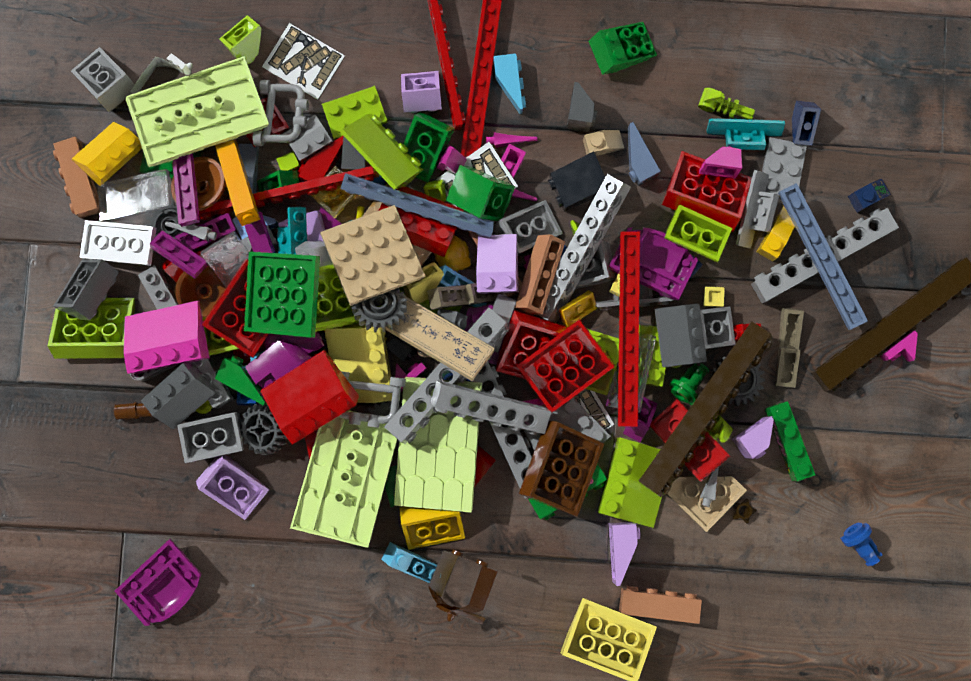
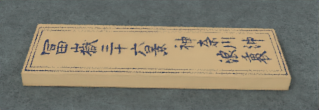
(442, 340)

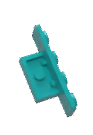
(745, 133)
(295, 233)

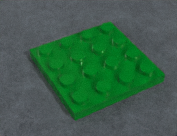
(282, 294)

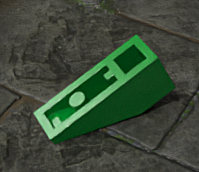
(234, 374)

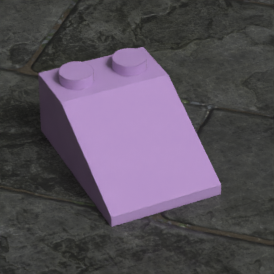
(497, 264)
(231, 486)
(622, 546)

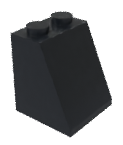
(577, 181)

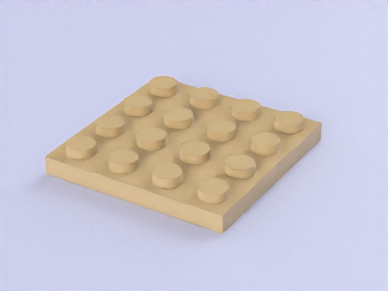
(372, 255)

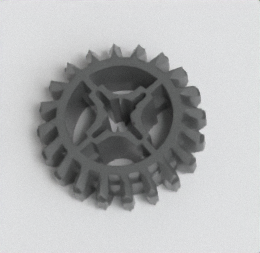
(259, 438)

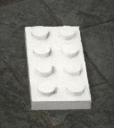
(117, 242)

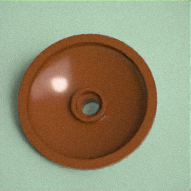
(208, 175)
(189, 289)

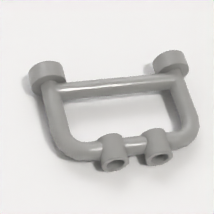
(299, 120)
(375, 420)

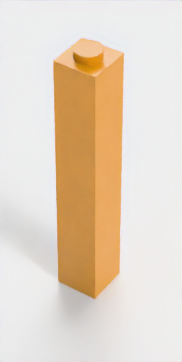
(237, 182)

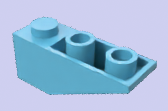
(507, 77)
(409, 562)

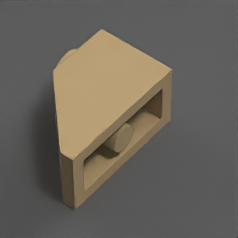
(603, 142)

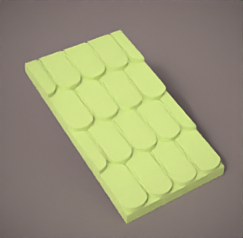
(196, 111)
(441, 460)
(345, 481)

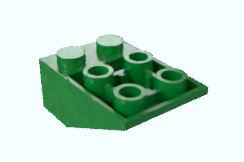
(621, 47)

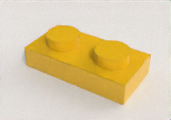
(578, 308)

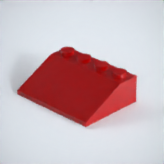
(707, 194)
(426, 232)
(228, 315)
(524, 337)
(566, 366)
(309, 397)

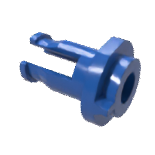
(858, 537)

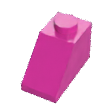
(723, 163)

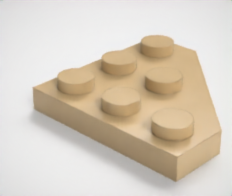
(687, 493)

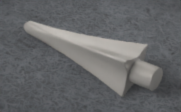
(201, 232)
(709, 491)

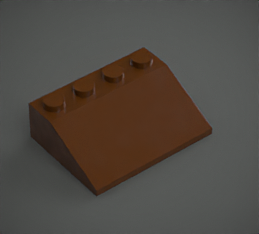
(561, 468)

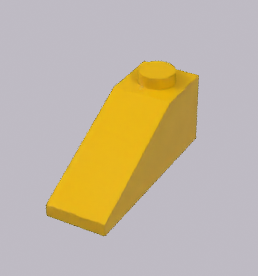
(777, 238)

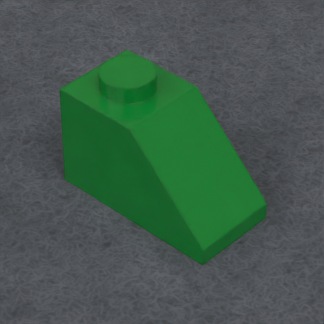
(278, 179)

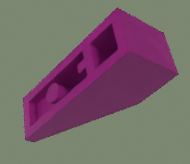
(221, 225)

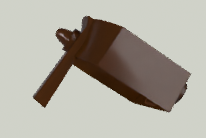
(480, 593)

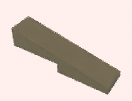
(457, 296)
(789, 347)

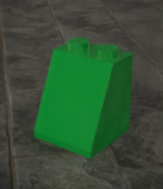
(480, 193)

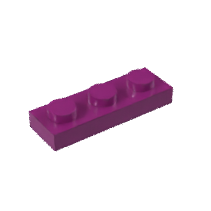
(178, 254)

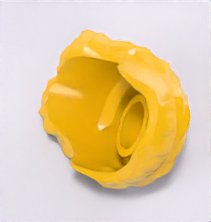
(457, 255)

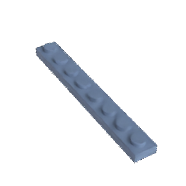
(418, 205)
(822, 256)

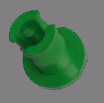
(685, 387)

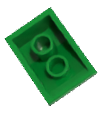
(427, 142)

